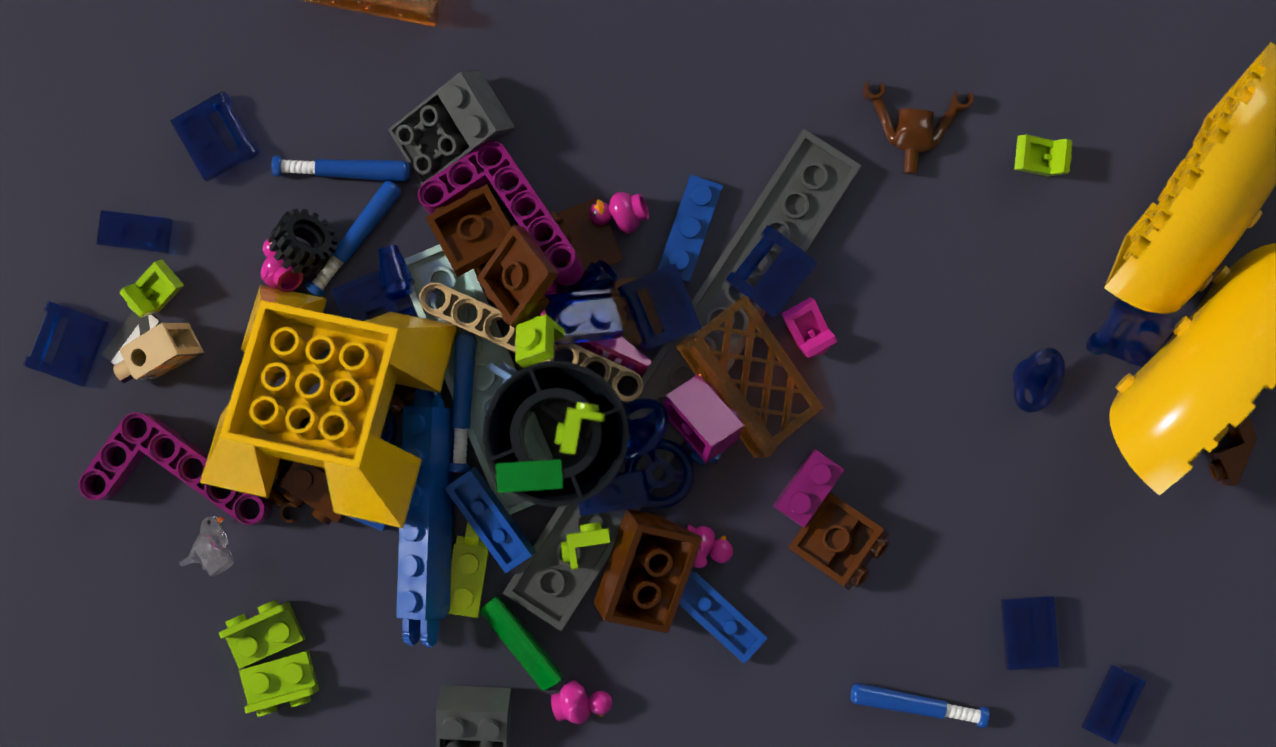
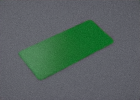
(529, 475)

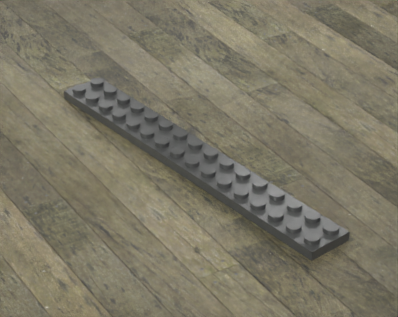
(793, 204)

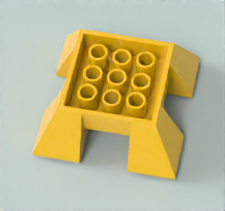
(262, 421)

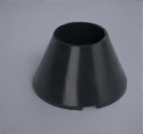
(550, 382)

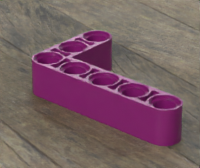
(518, 201)
(177, 464)

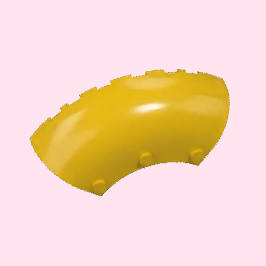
(1205, 200)
(1202, 374)

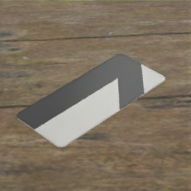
(130, 330)

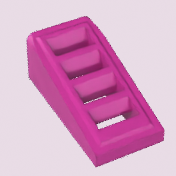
(620, 352)

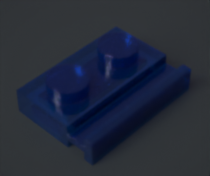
(585, 315)
(1030, 632)

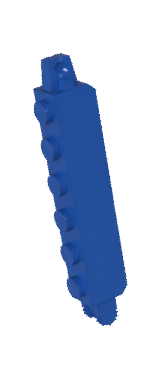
(427, 532)

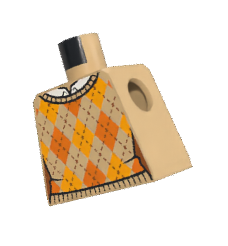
(158, 352)

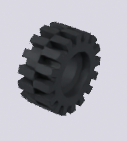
(294, 252)

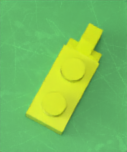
(468, 574)

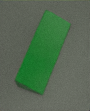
(521, 643)

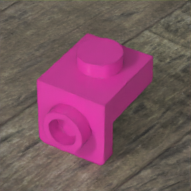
(809, 328)

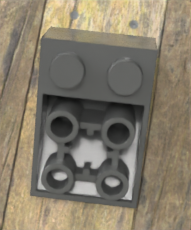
(450, 124)
(473, 716)

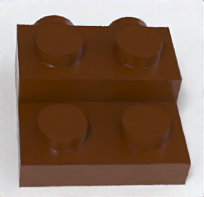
(469, 229)
(518, 277)
(310, 485)
(840, 542)

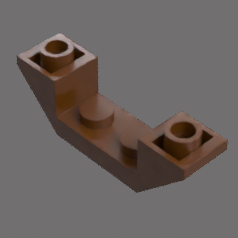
(1230, 461)

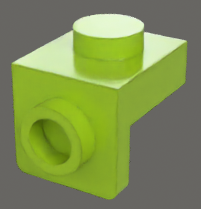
(1043, 155)
(152, 289)
(536, 340)
(568, 432)
(589, 535)

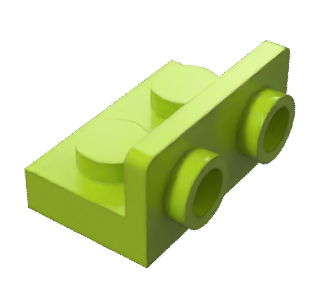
(263, 634)
(279, 682)

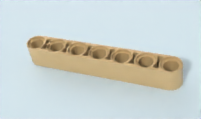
(488, 315)

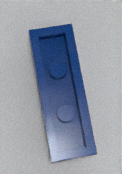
(690, 226)
(490, 520)
(721, 618)

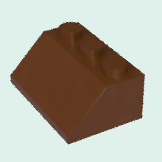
(646, 572)

